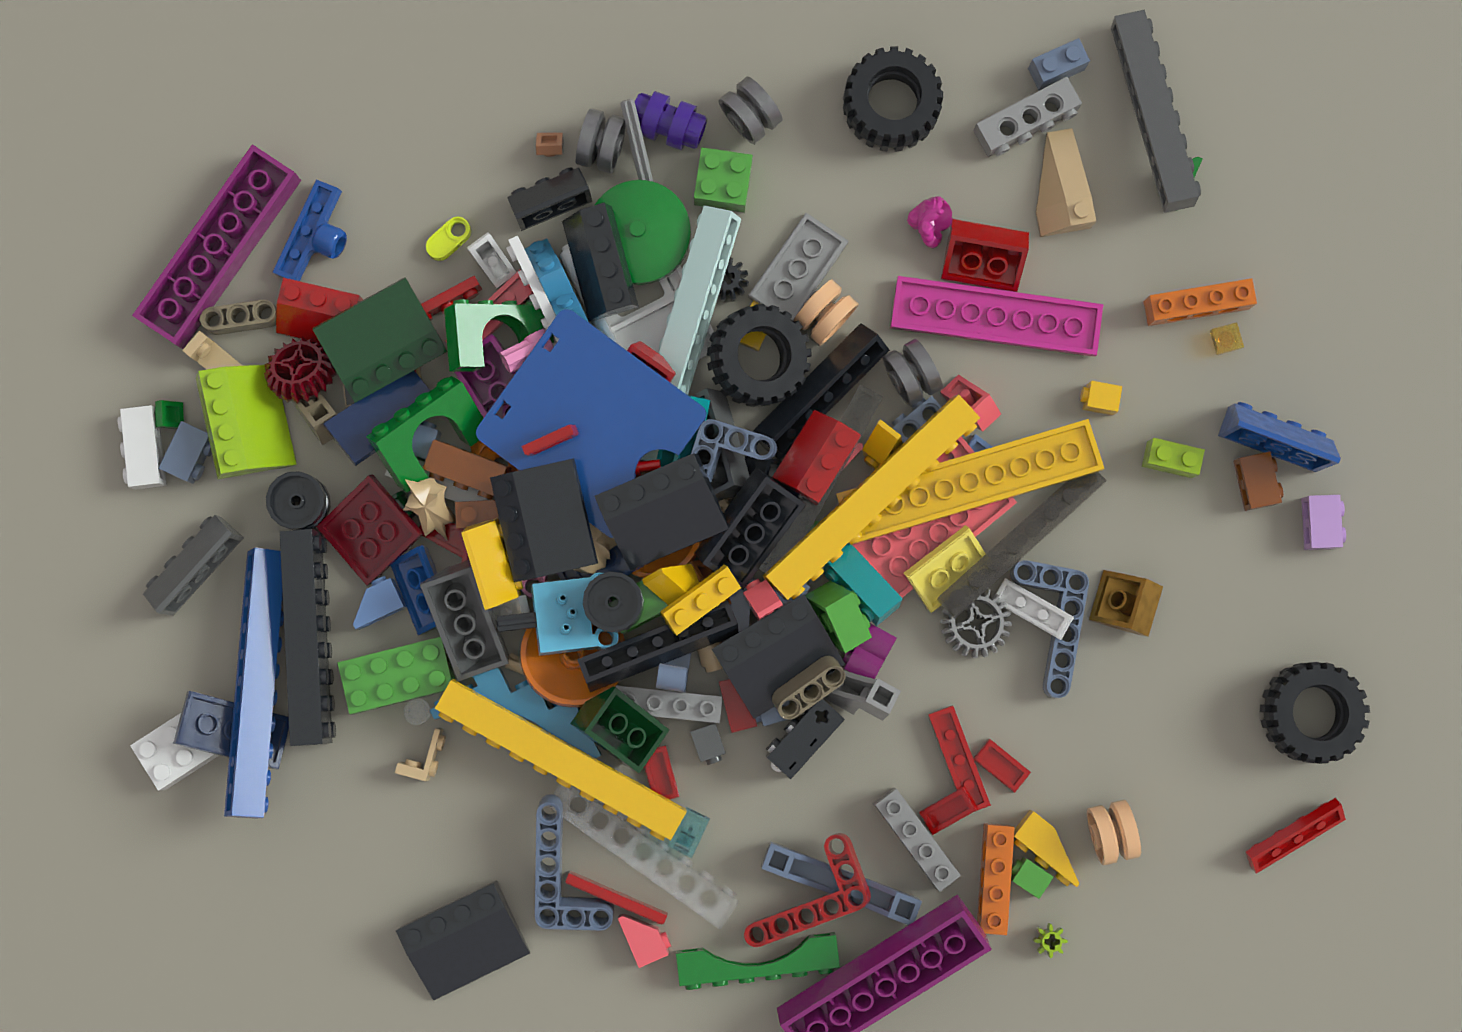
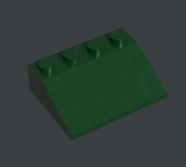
(379, 339)

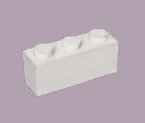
(141, 448)

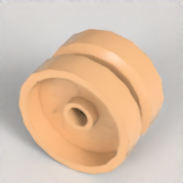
(821, 309)
(1114, 832)

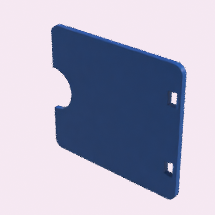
(604, 391)

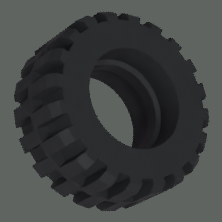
(899, 67)
(791, 349)
(1348, 712)

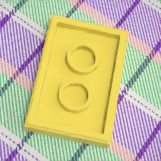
(944, 566)

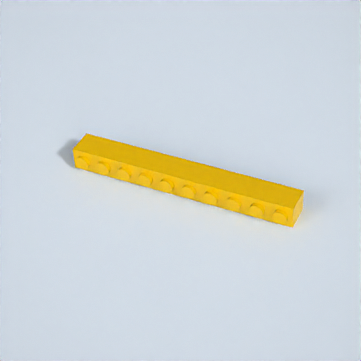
(871, 496)
(561, 759)

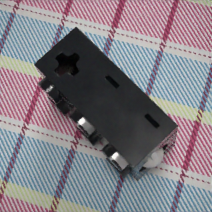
(802, 739)

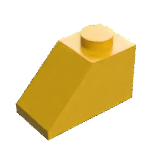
(881, 444)
(671, 582)

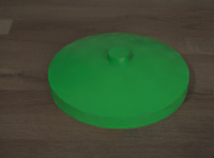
(651, 228)

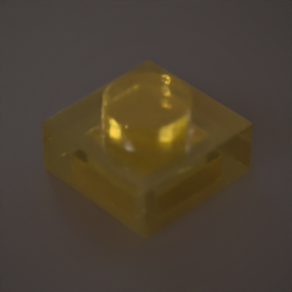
(1226, 338)

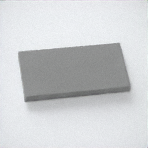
(799, 266)

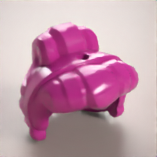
(930, 219)

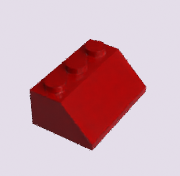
(985, 255)
(307, 305)
(816, 456)

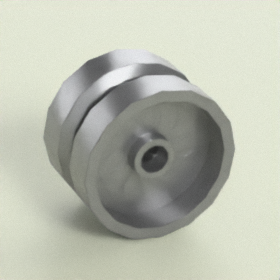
(750, 110)
(598, 140)
(912, 372)

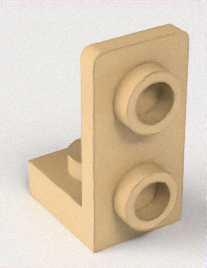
(208, 353)
(413, 768)

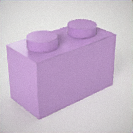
(1323, 522)

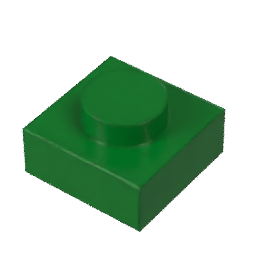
(168, 414)

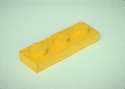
(700, 599)

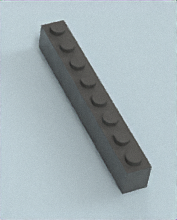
(1155, 111)

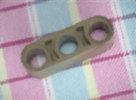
(229, 312)
(803, 700)

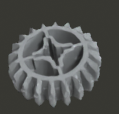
(979, 634)

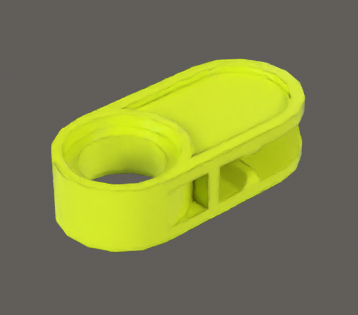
(443, 243)

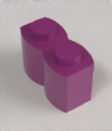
(870, 655)

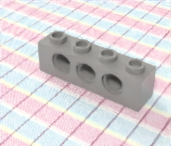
(1059, 93)
(676, 704)
(916, 839)

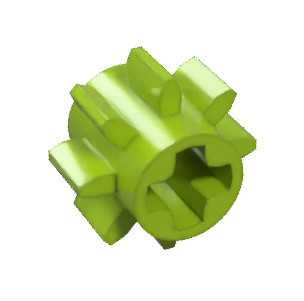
(1045, 934)

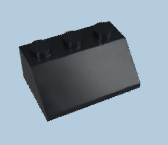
(550, 198)

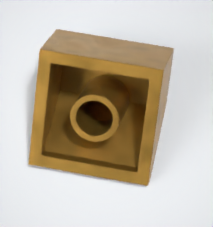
(1126, 602)

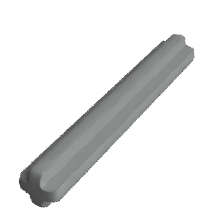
(636, 140)

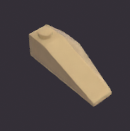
(1063, 190)

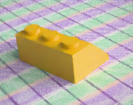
(490, 563)

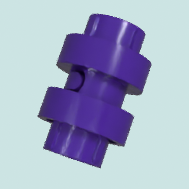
(680, 125)

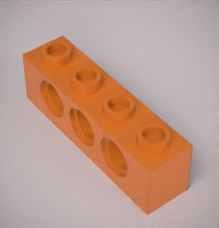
(1200, 302)
(995, 878)

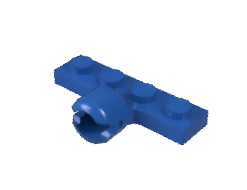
(312, 233)

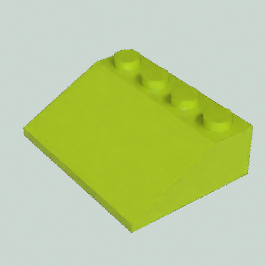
(244, 421)

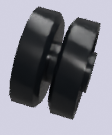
(285, 492)
(629, 602)

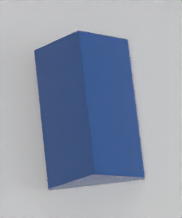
(409, 572)

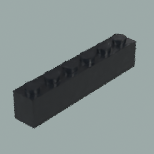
(823, 387)
(656, 647)

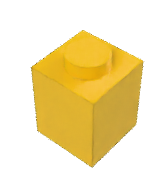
(1101, 397)

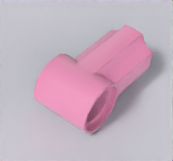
(515, 356)

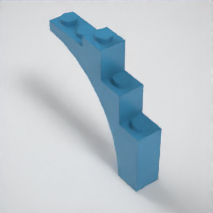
(553, 278)
(532, 707)

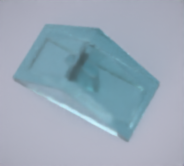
(689, 833)

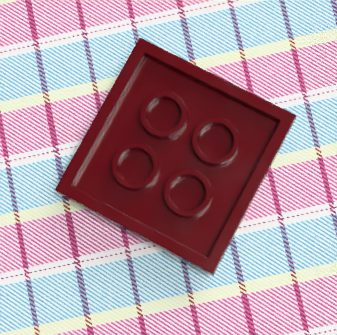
(369, 529)

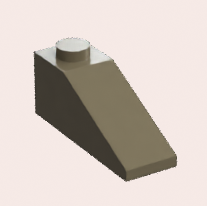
(315, 413)

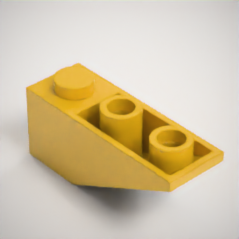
(1043, 841)

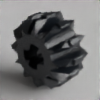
(736, 283)

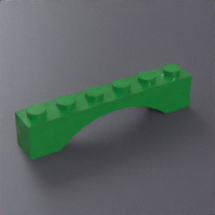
(813, 953)

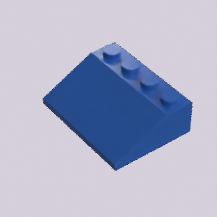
(1282, 439)

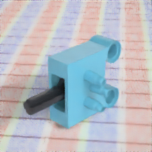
(558, 618)

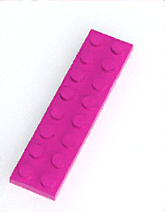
(996, 316)

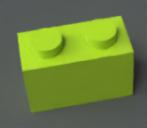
(1173, 458)

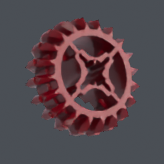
(296, 364)

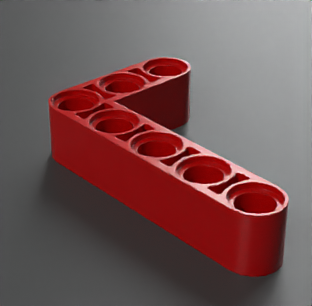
(818, 905)

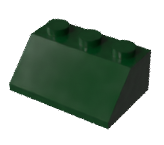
(620, 728)

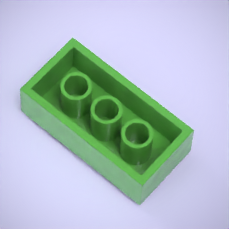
(395, 675)

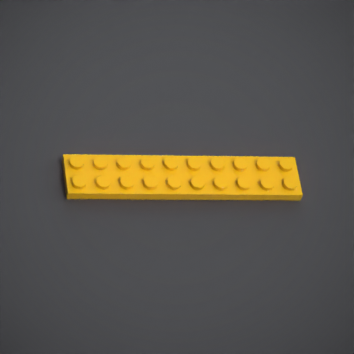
(991, 477)

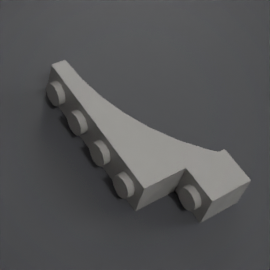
(864, 693)

